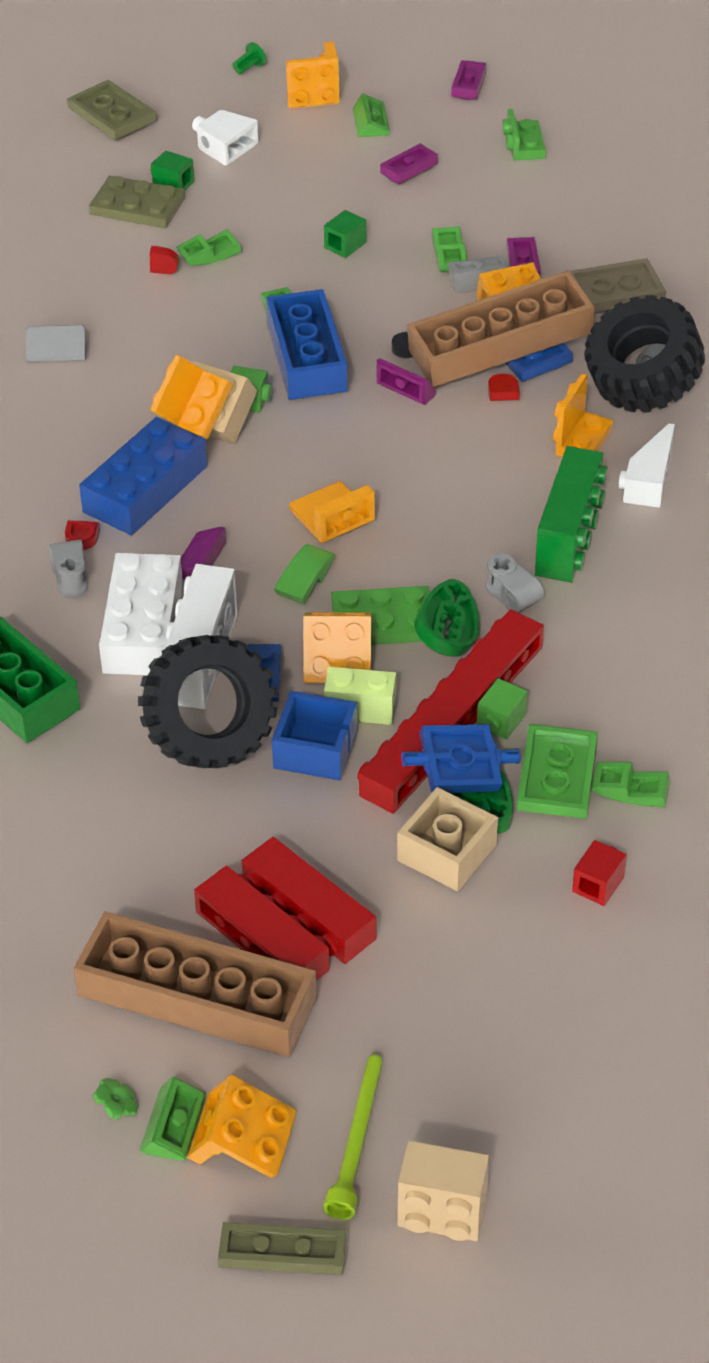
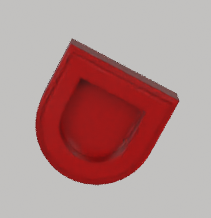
(163, 260)
(503, 388)
(84, 530)

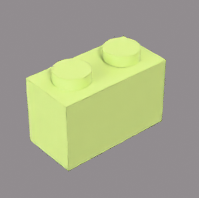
(369, 688)

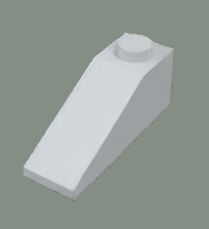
(647, 470)

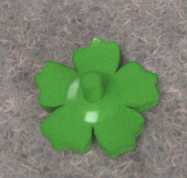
(117, 1098)

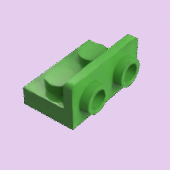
(523, 138)

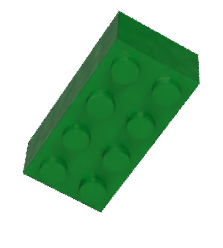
(570, 514)
(32, 687)

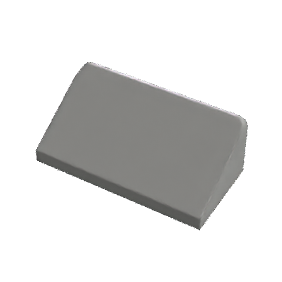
(466, 273)
(55, 343)

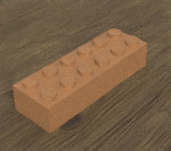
(500, 328)
(196, 983)

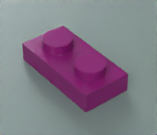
(468, 79)
(409, 163)
(522, 251)

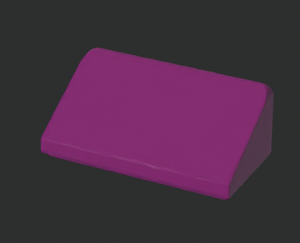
(404, 382)
(203, 549)

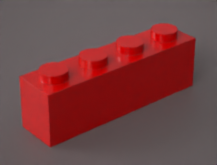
(311, 898)
(257, 923)

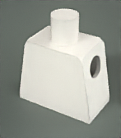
(225, 135)

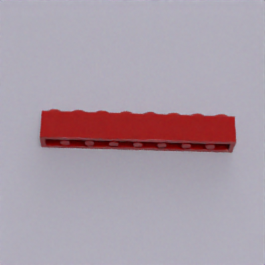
(501, 655)

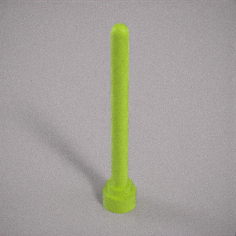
(342, 1198)

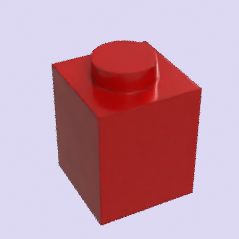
(599, 872)

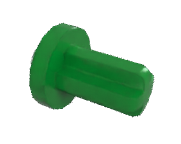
(254, 55)

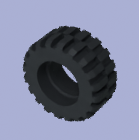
(632, 327)
(252, 697)

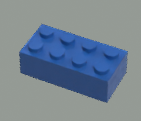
(306, 344)
(143, 475)

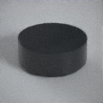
(400, 345)

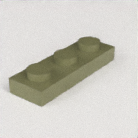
(282, 1248)

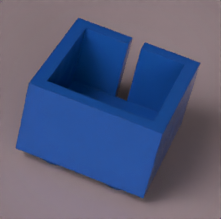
(314, 735)

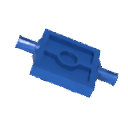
(460, 758)

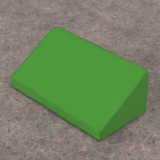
(370, 117)
(173, 1120)

